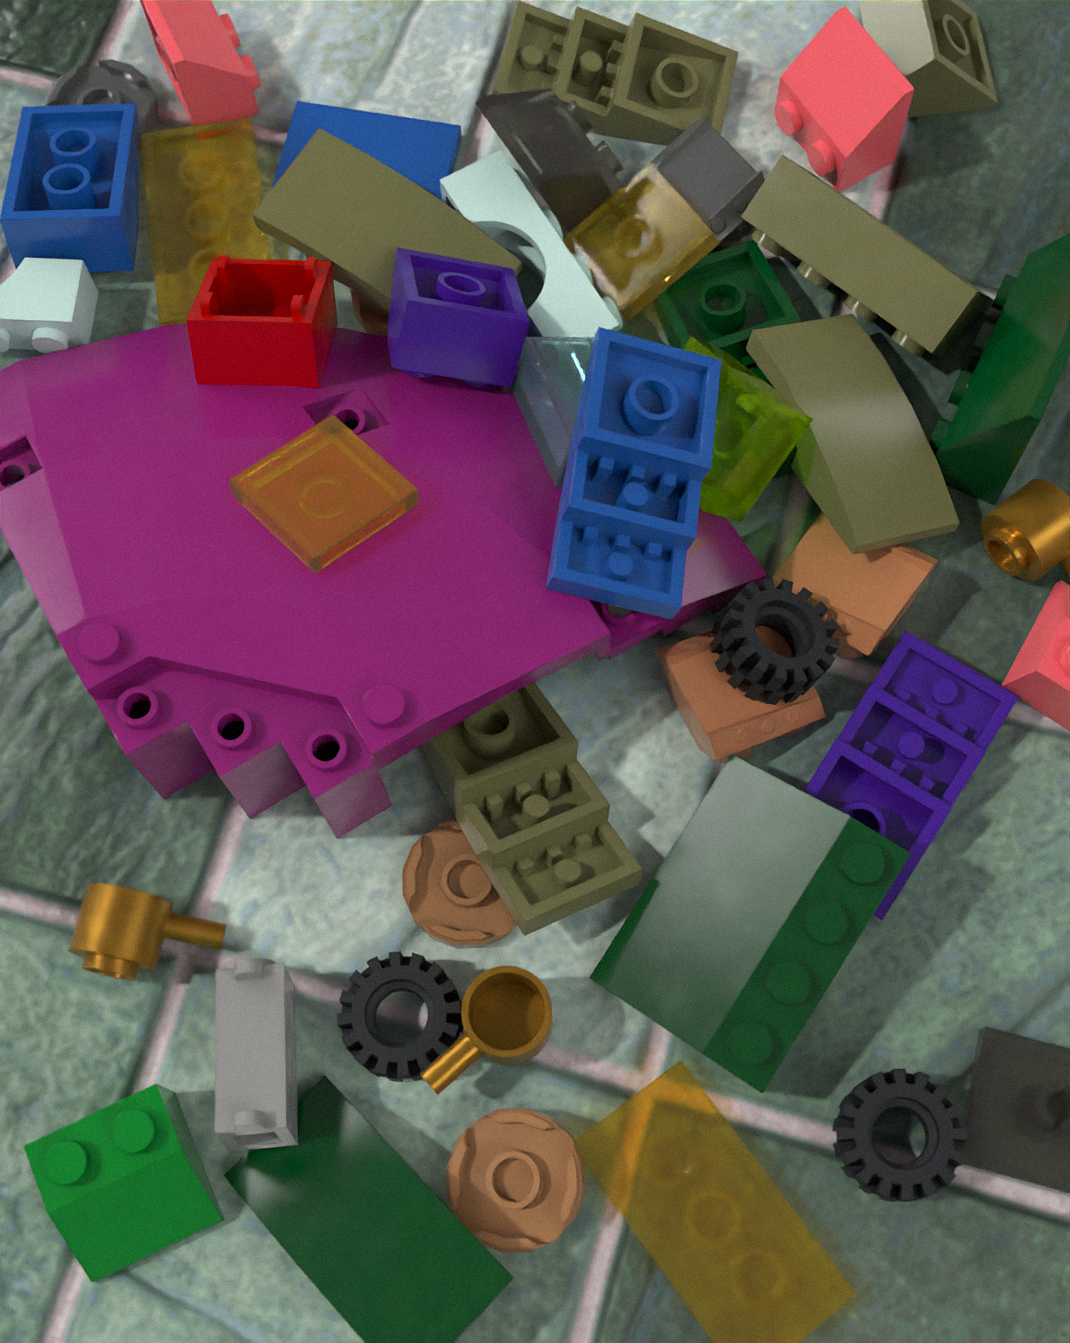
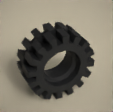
(792, 619)
(367, 992)
(941, 1127)

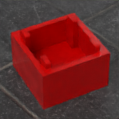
(263, 322)

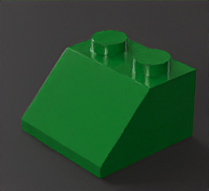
(124, 1182)

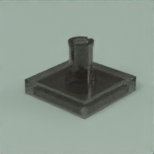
(1019, 1111)

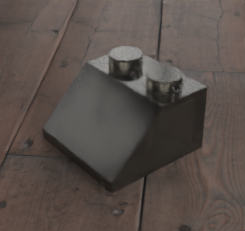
(555, 151)

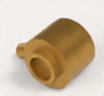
(1030, 531)
(125, 930)
(504, 1021)

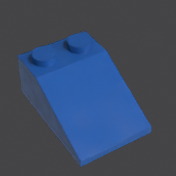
(74, 186)

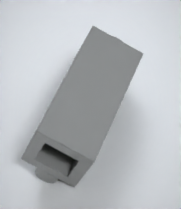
(255, 1056)

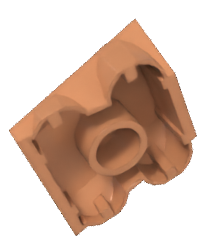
(861, 590)
(722, 716)

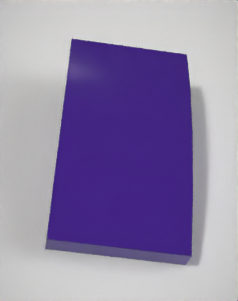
(911, 748)

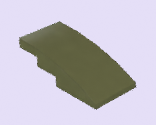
(628, 80)
(358, 212)
(865, 445)
(531, 810)

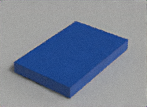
(411, 146)

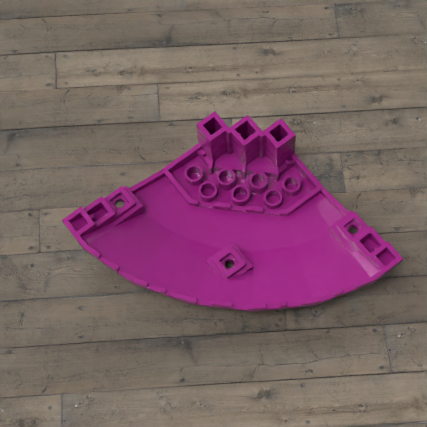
(221, 641)

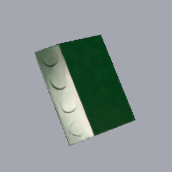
(1013, 378)
(749, 920)

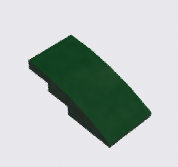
(723, 303)
(368, 1227)

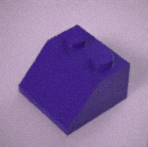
(455, 319)

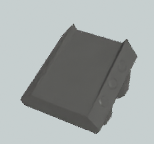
(711, 179)

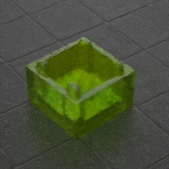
(751, 436)

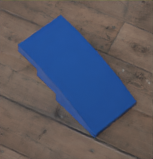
(635, 474)

